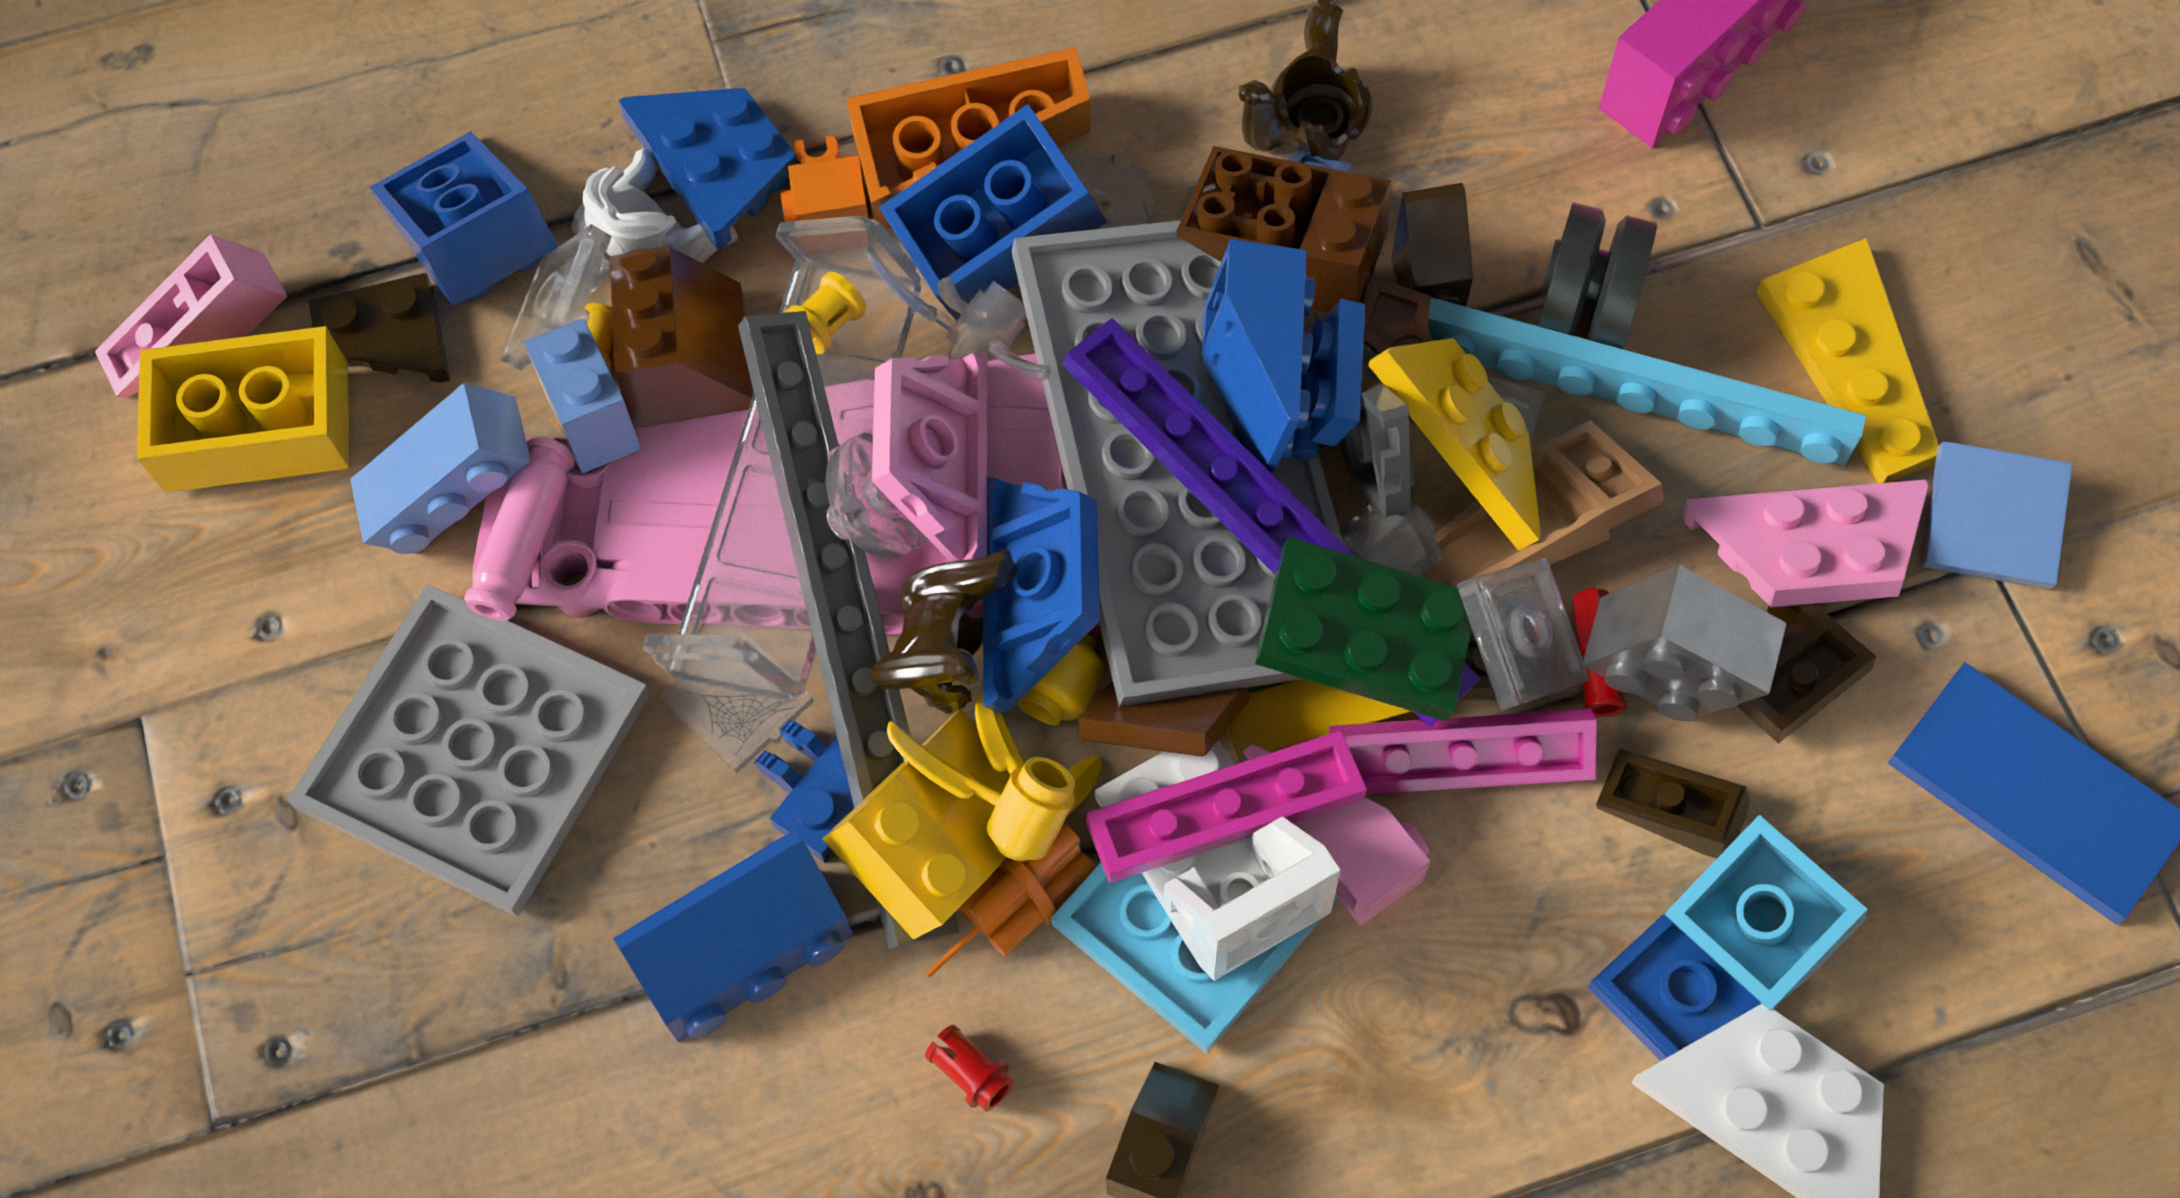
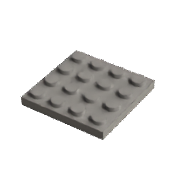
(471, 749)

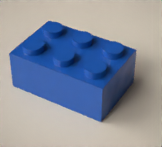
(973, 206)

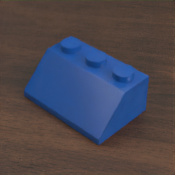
(736, 937)

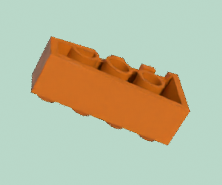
(922, 124)

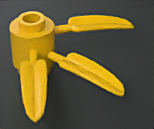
(1034, 798)

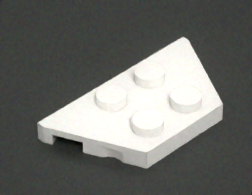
(1778, 1104)

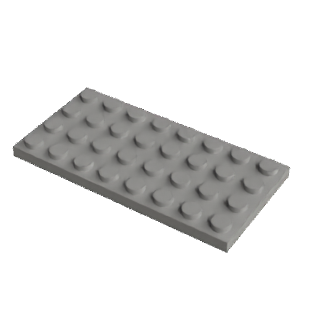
(1174, 582)

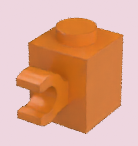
(824, 185)

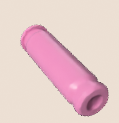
(520, 530)

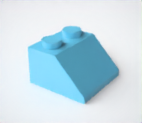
(1767, 913)

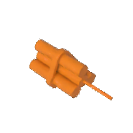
(1023, 895)

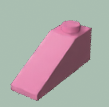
(210, 297)
(1372, 849)

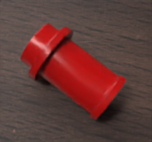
(971, 1070)

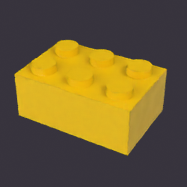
(243, 409)

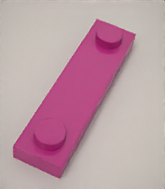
(1474, 751)
(1224, 806)

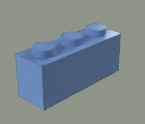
(440, 469)

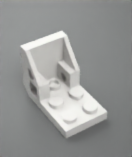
(1238, 895)

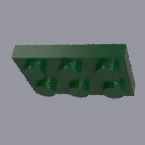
(1365, 629)

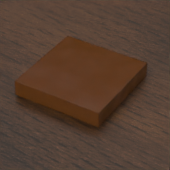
(1171, 725)

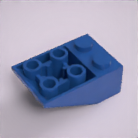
(1259, 346)

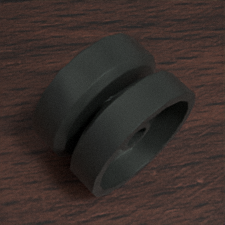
(1596, 278)

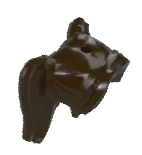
(1308, 95)
(937, 631)

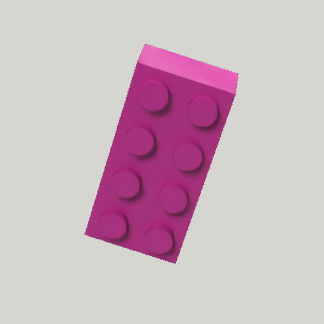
(1686, 54)

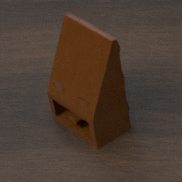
(1295, 206)

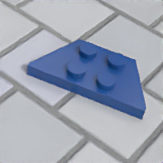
(713, 152)
(1050, 596)

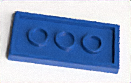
(2041, 793)

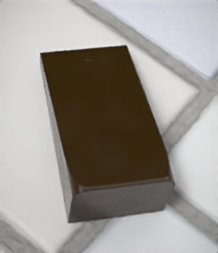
(1675, 802)

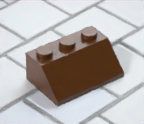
(676, 337)

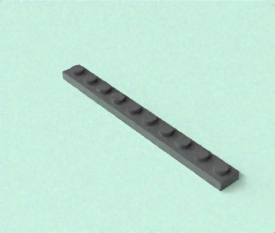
(829, 569)

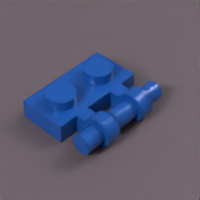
(1333, 379)

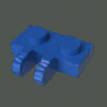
(817, 798)

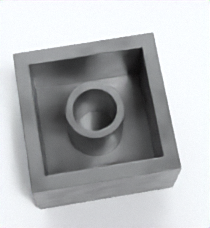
(1684, 644)

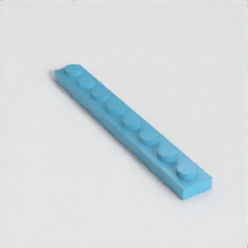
(1650, 384)

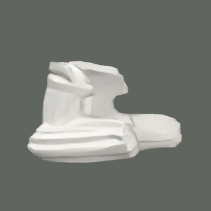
(619, 206)

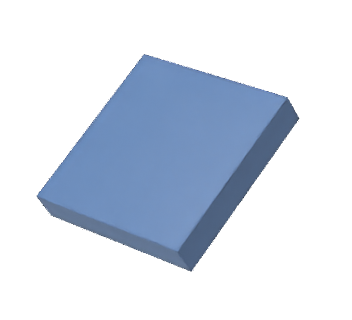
(1996, 515)

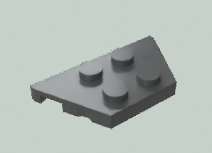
(1380, 448)

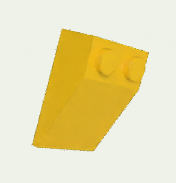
(920, 843)

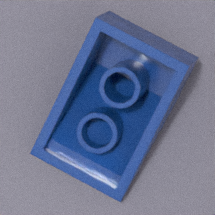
(465, 218)

